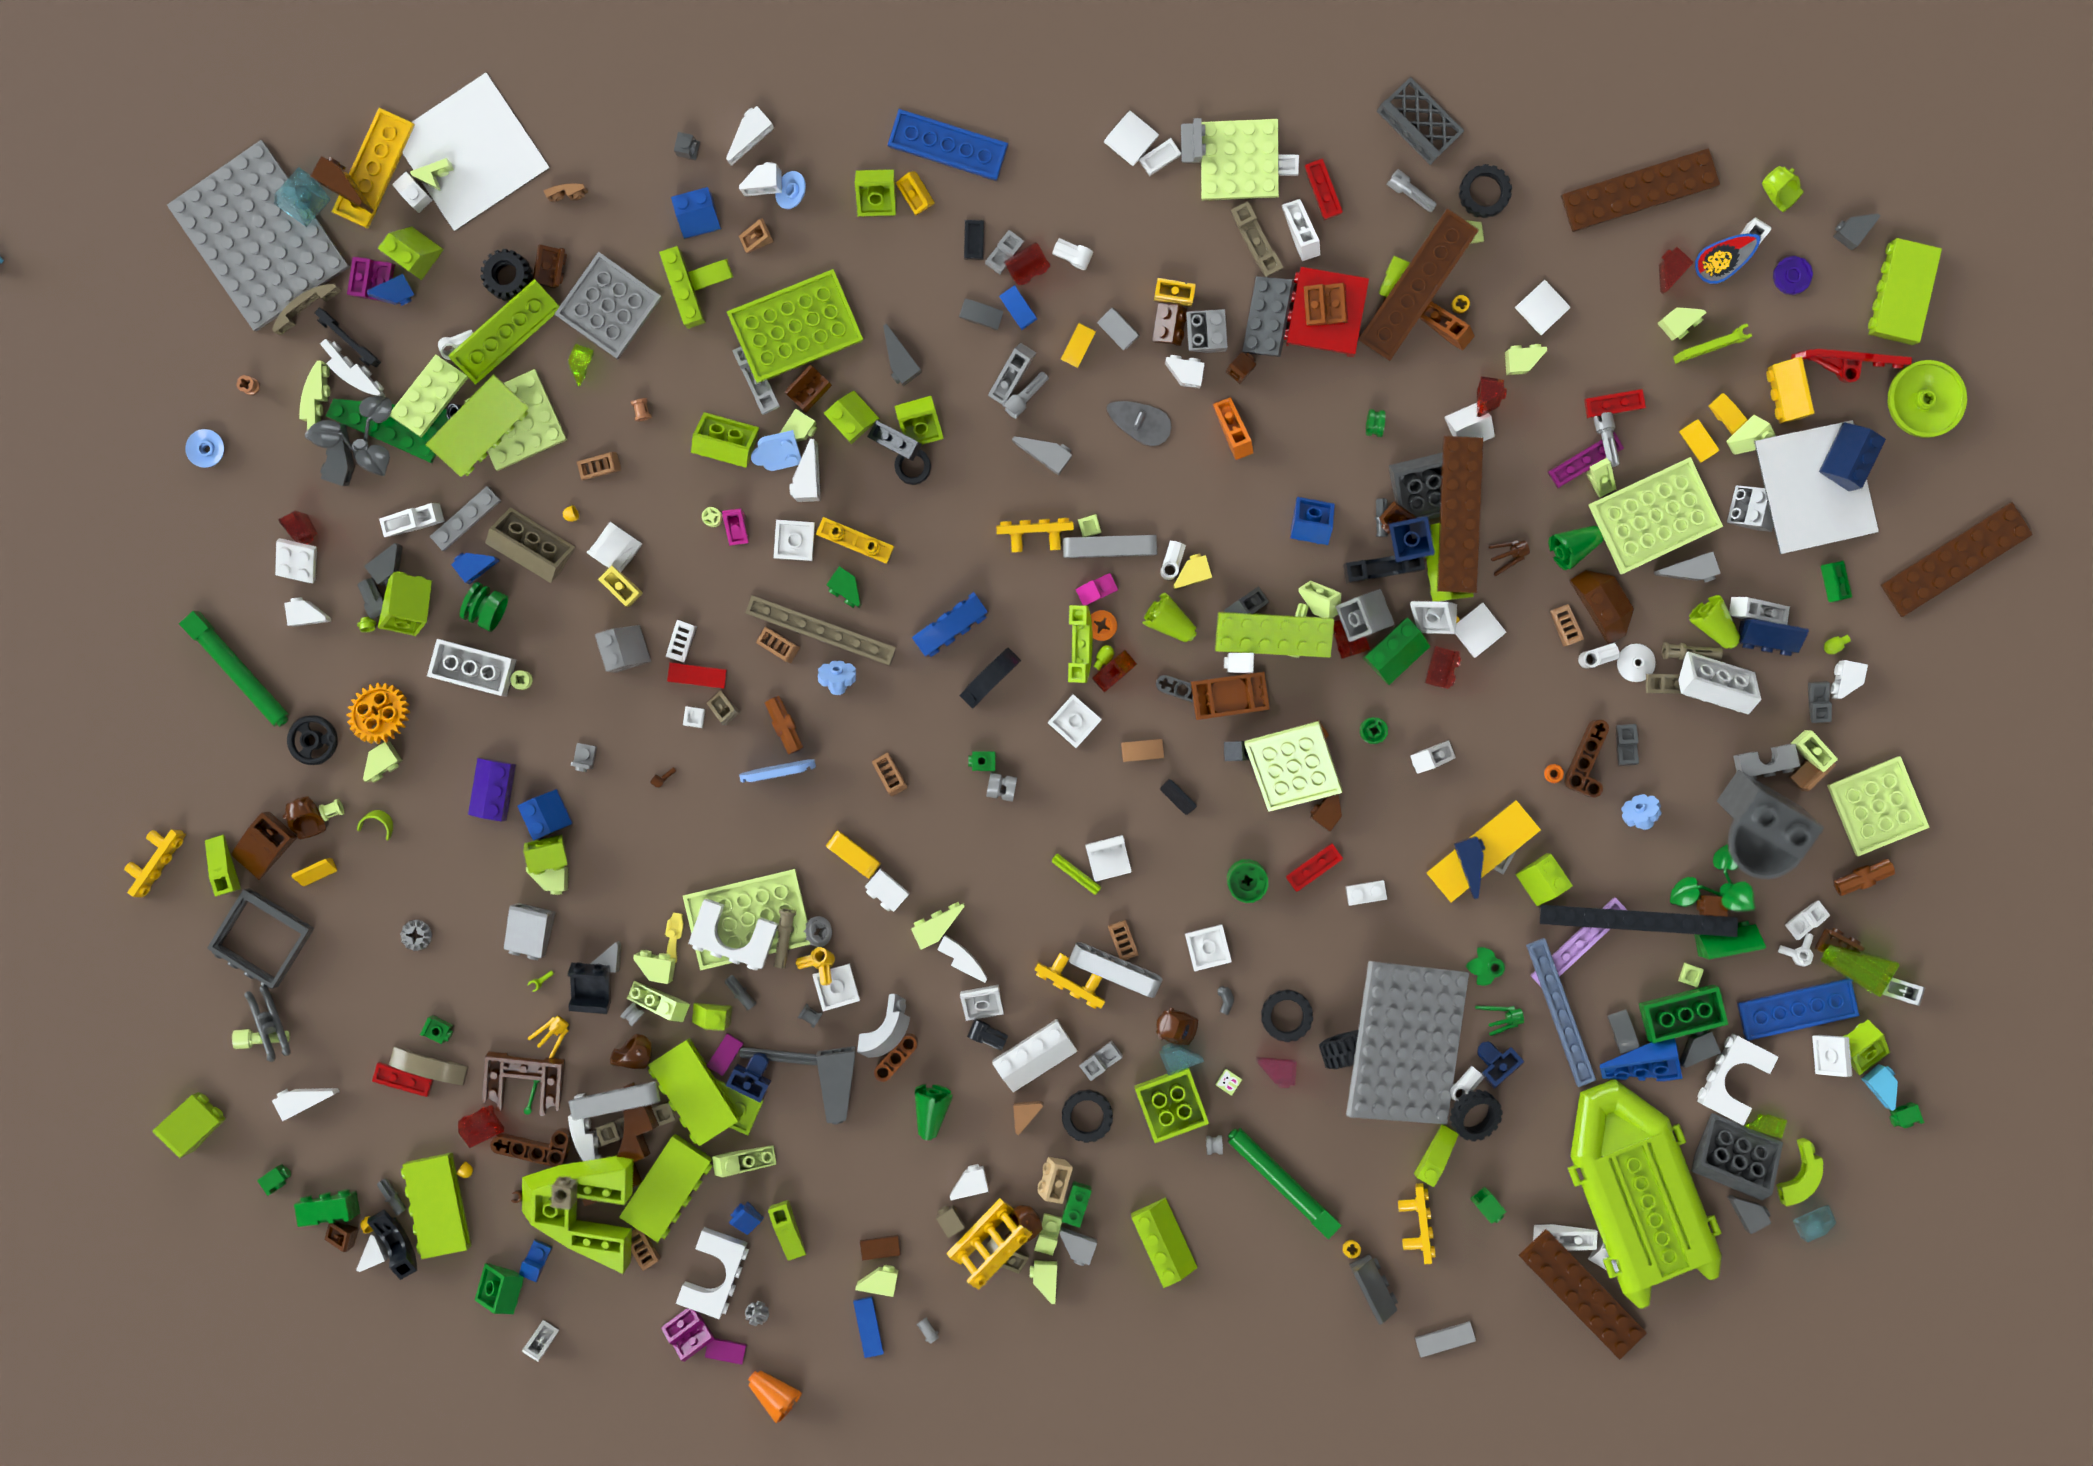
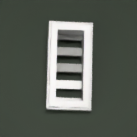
(679, 624)

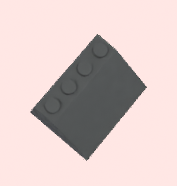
(1418, 485)
(1738, 1157)

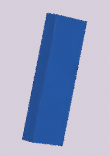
(868, 1327)

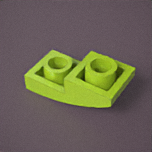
(1393, 273)
(710, 274)

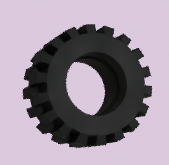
(495, 264)
(1339, 1050)

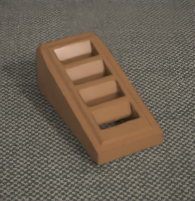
(609, 459)
(1563, 635)
(790, 655)
(896, 789)
(1115, 926)
(647, 1244)

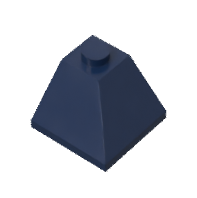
(1411, 539)

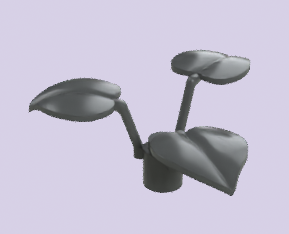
(373, 459)

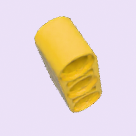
(853, 854)

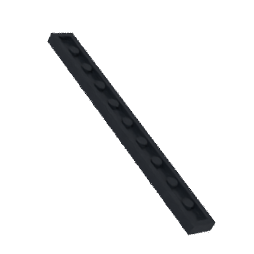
(1638, 920)

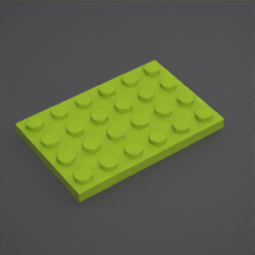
(795, 326)

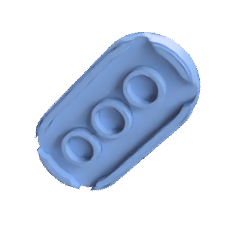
(777, 770)

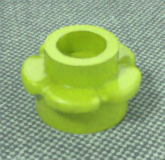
(366, 624)

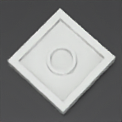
(794, 540)
(296, 560)
(1074, 721)
(1208, 947)
(840, 991)
(1832, 1055)

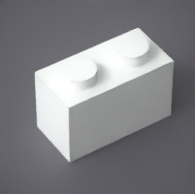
(886, 890)

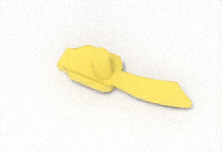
(674, 931)

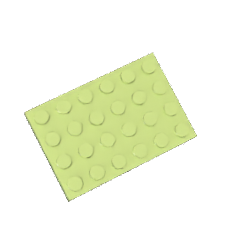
(1655, 515)
(744, 905)

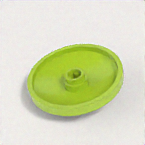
(1927, 398)

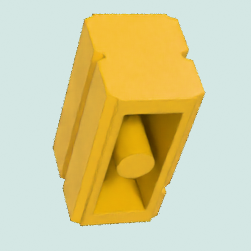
(1174, 292)

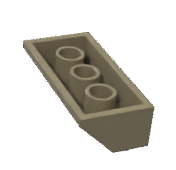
(529, 544)

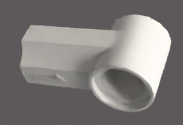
(1077, 255)
(454, 341)
(1173, 558)
(1600, 655)
(1467, 1082)

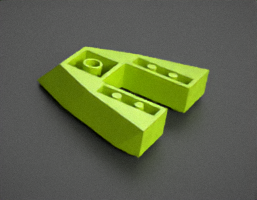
(597, 1180)

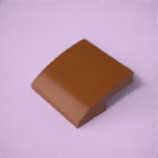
(1325, 304)

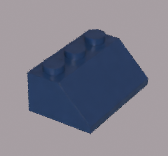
(1852, 456)
(1771, 636)

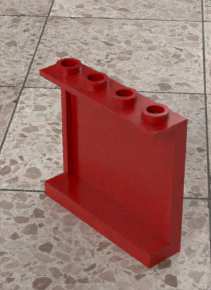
(1330, 337)

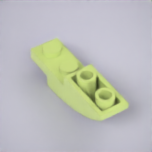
(313, 393)

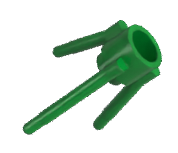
(1512, 1018)

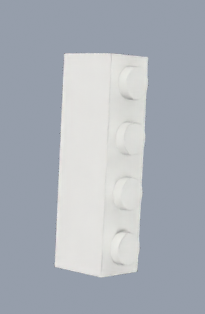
(1719, 683)
(1034, 1055)

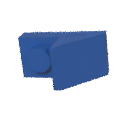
(535, 1260)

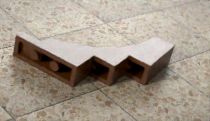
(633, 1145)

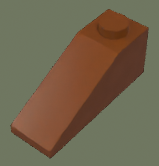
(1448, 325)

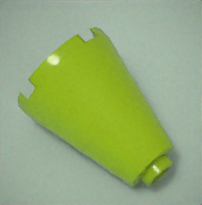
(1169, 619)
(1716, 622)

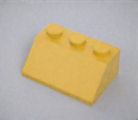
(1790, 390)

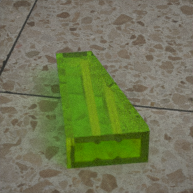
(1863, 969)

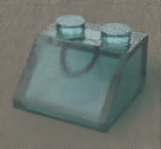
(301, 197)

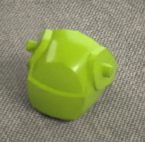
(1782, 187)

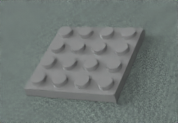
(608, 305)

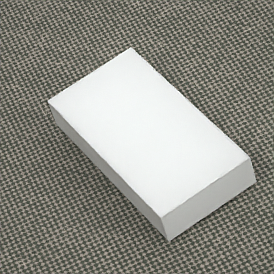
(1160, 157)

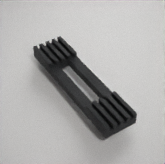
(326, 320)

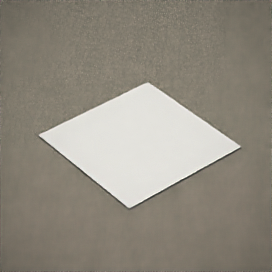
(482, 143)
(1802, 501)

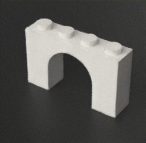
(706, 937)
(1735, 1052)
(714, 1300)

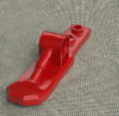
(1839, 361)

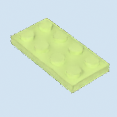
(428, 396)

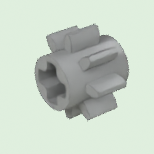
(756, 1313)

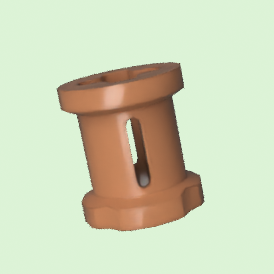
(254, 385)
(641, 409)

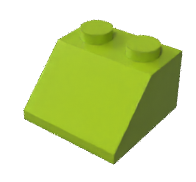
(875, 192)
(851, 416)
(919, 420)
(545, 854)
(1544, 879)
(1866, 1046)

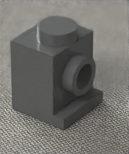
(686, 146)

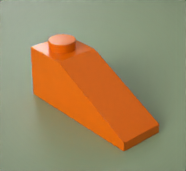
(1233, 428)

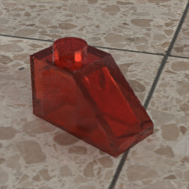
(1672, 268)
(1489, 395)
(299, 527)
(1114, 671)

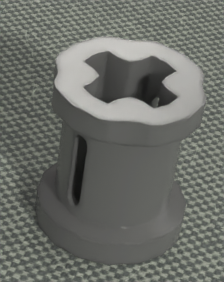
(810, 1015)

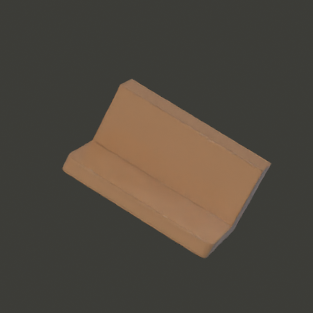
(1808, 775)

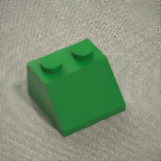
(499, 1289)

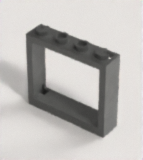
(235, 961)

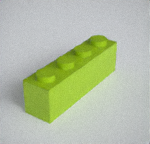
(682, 287)

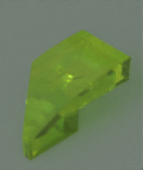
(579, 361)
(1768, 1125)

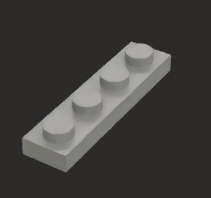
(465, 518)

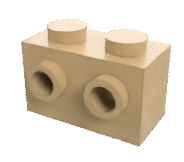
(1054, 1180)

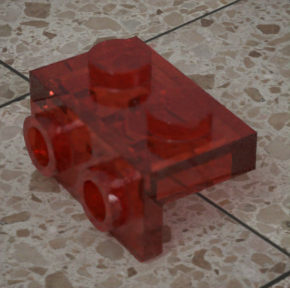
(1027, 264)
(1345, 647)
(1442, 668)
(479, 1126)

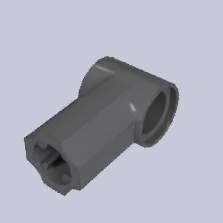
(372, 597)

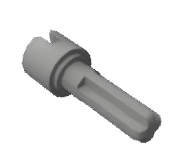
(1401, 183)
(1017, 403)
(1605, 427)

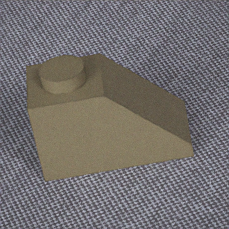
(1014, 1263)

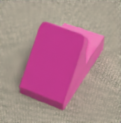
(735, 526)
(1096, 589)

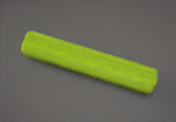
(1076, 874)

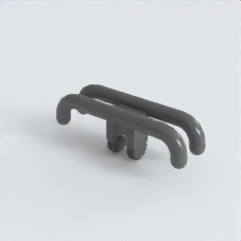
(268, 1023)

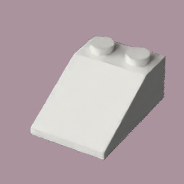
(806, 478)

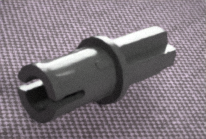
(1381, 506)
(740, 992)
(391, 1196)

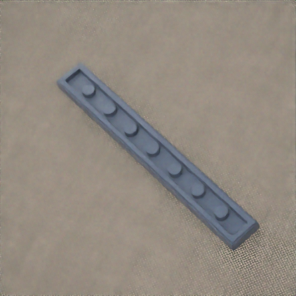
(1561, 1012)

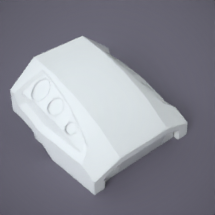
(614, 547)

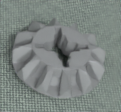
(422, 929)
(824, 935)

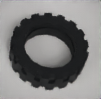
(1496, 174)
(1301, 1030)
(1485, 1127)
(1096, 1134)

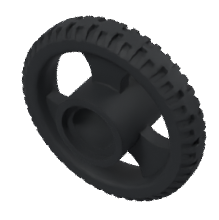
(304, 755)

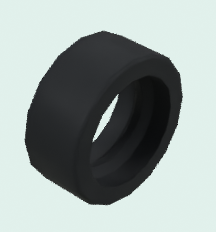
(913, 480)

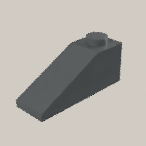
(901, 363)

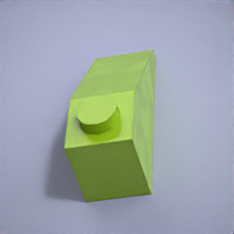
(1436, 1156)

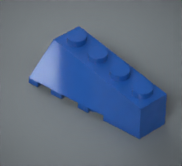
(950, 625)

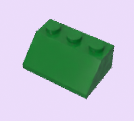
(1397, 651)
(1747, 940)

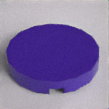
(1792, 275)

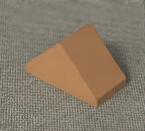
(756, 236)
(1024, 1113)

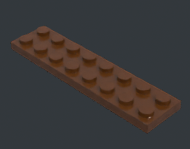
(1640, 190)
(1418, 284)
(1460, 514)
(1956, 559)
(1582, 1294)

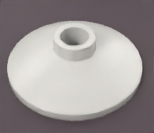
(1626, 662)

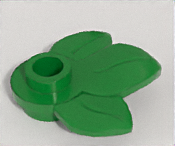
(1483, 966)

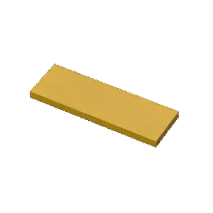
(375, 165)
(1500, 838)

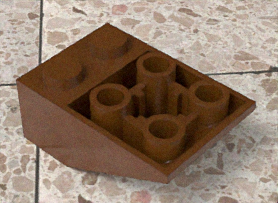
(263, 844)

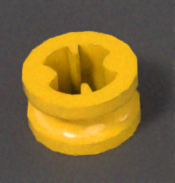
(1457, 309)
(1347, 1253)

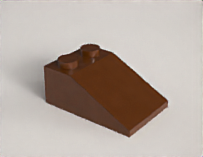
(335, 178)

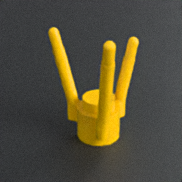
(557, 1026)

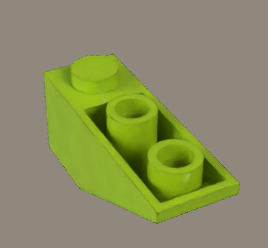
(221, 867)
(786, 1229)

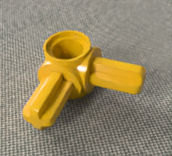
(815, 960)

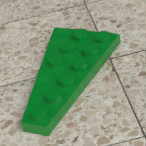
(389, 431)

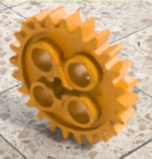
(370, 700)

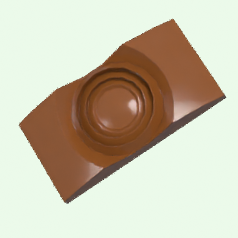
(1230, 695)

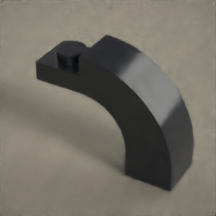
(990, 677)
(399, 1248)

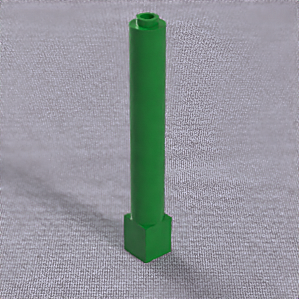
(203, 632)
(1284, 1183)

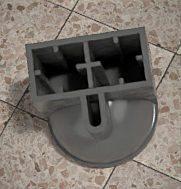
(1767, 829)

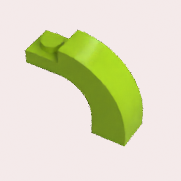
(1808, 1178)

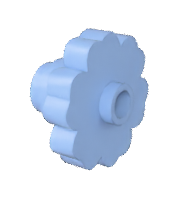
(837, 676)
(1641, 811)

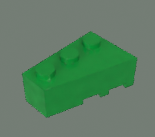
(327, 1208)

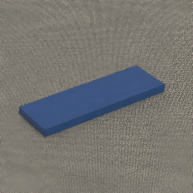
(947, 144)
(1798, 1009)

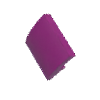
(367, 274)
(687, 1333)

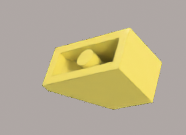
(1194, 571)
(620, 586)

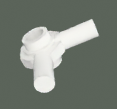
(1801, 956)

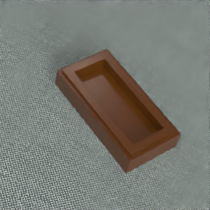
(880, 1247)

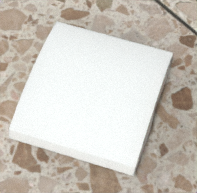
(1131, 138)
(1542, 307)
(1479, 630)

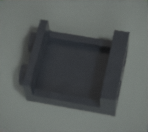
(589, 988)

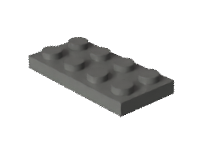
(1268, 316)

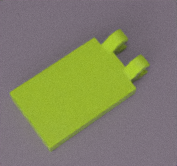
(1736, 337)

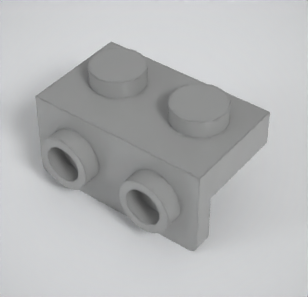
(1191, 141)

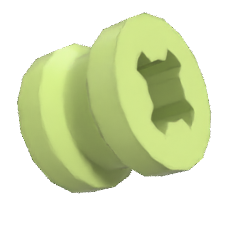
(710, 513)
(524, 682)

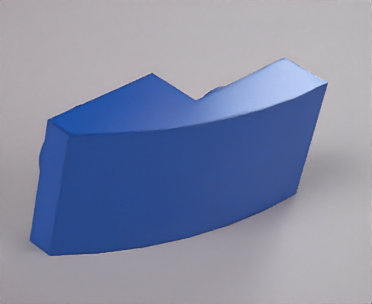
(1018, 307)

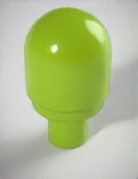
(1836, 644)
(1104, 656)

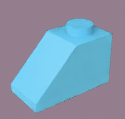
(1883, 1085)

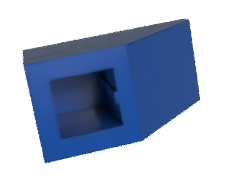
(745, 1218)

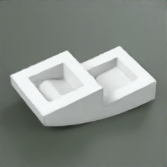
(1807, 919)

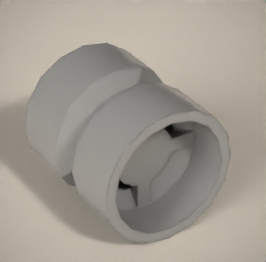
(994, 787)

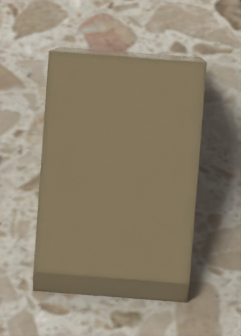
(723, 708)

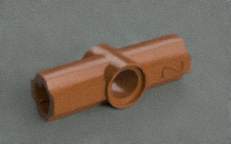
(784, 725)
(1864, 877)

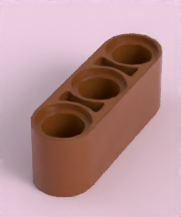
(893, 1066)

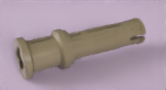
(1679, 651)
(785, 929)

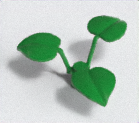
(1734, 896)

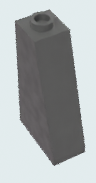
(835, 1077)

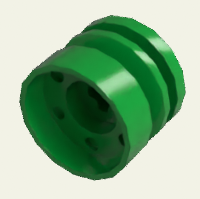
(482, 605)
(1255, 888)

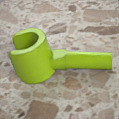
(538, 982)

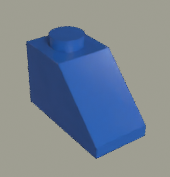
(393, 291)
(472, 566)

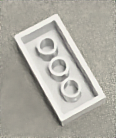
(471, 667)

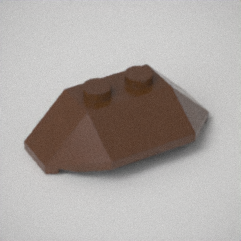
(1604, 603)

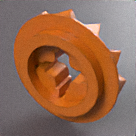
(1111, 623)

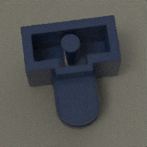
(1499, 1065)
(750, 1080)

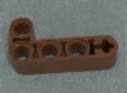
(1590, 757)
(530, 1145)

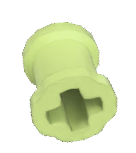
(332, 809)

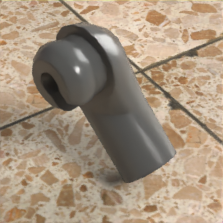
(1228, 999)

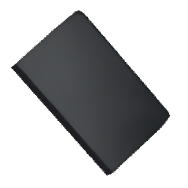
(1178, 797)

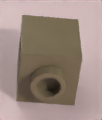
(564, 1199)
(950, 1220)

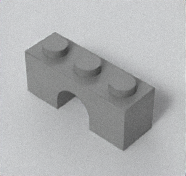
(1783, 758)

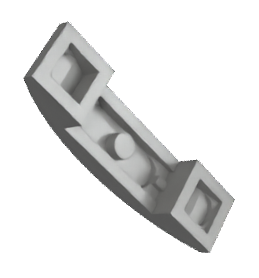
(762, 391)

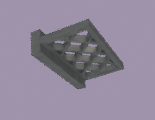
(1407, 128)

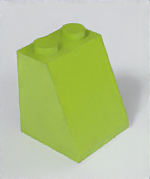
(411, 250)
(405, 604)
(189, 1125)

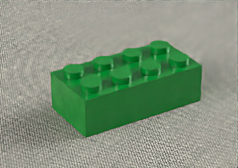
(1683, 1013)

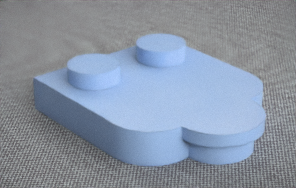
(777, 451)

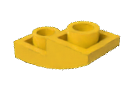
(1078, 345)
(1728, 413)

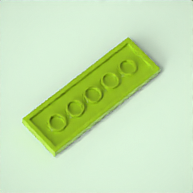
(504, 331)
(1274, 634)

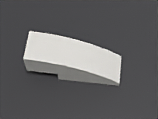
(411, 519)
(962, 958)

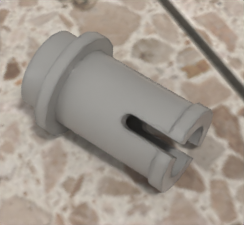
(928, 1331)

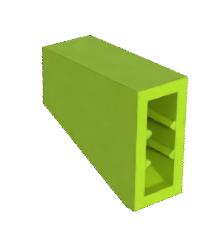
(712, 1016)

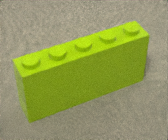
(1904, 291)
(478, 426)
(693, 1092)
(667, 1188)
(436, 1205)

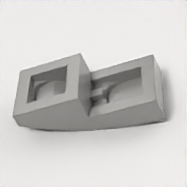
(1006, 248)
(1101, 1060)

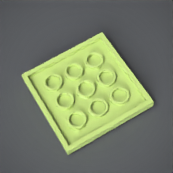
(1240, 160)
(536, 431)
(1293, 766)
(1878, 806)

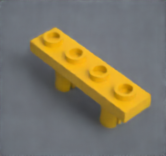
(1026, 526)
(855, 540)
(162, 856)
(1086, 992)
(1419, 1205)

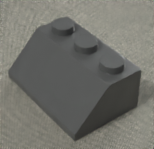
(1374, 1287)

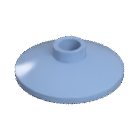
(792, 190)
(196, 447)

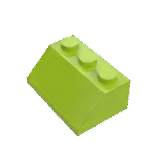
(724, 439)

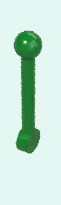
(528, 1109)

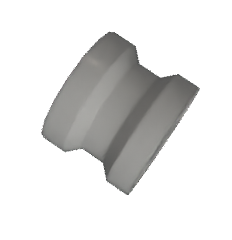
(632, 1014)
(1214, 1145)

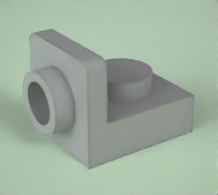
(584, 757)

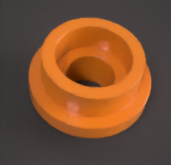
(1560, 773)

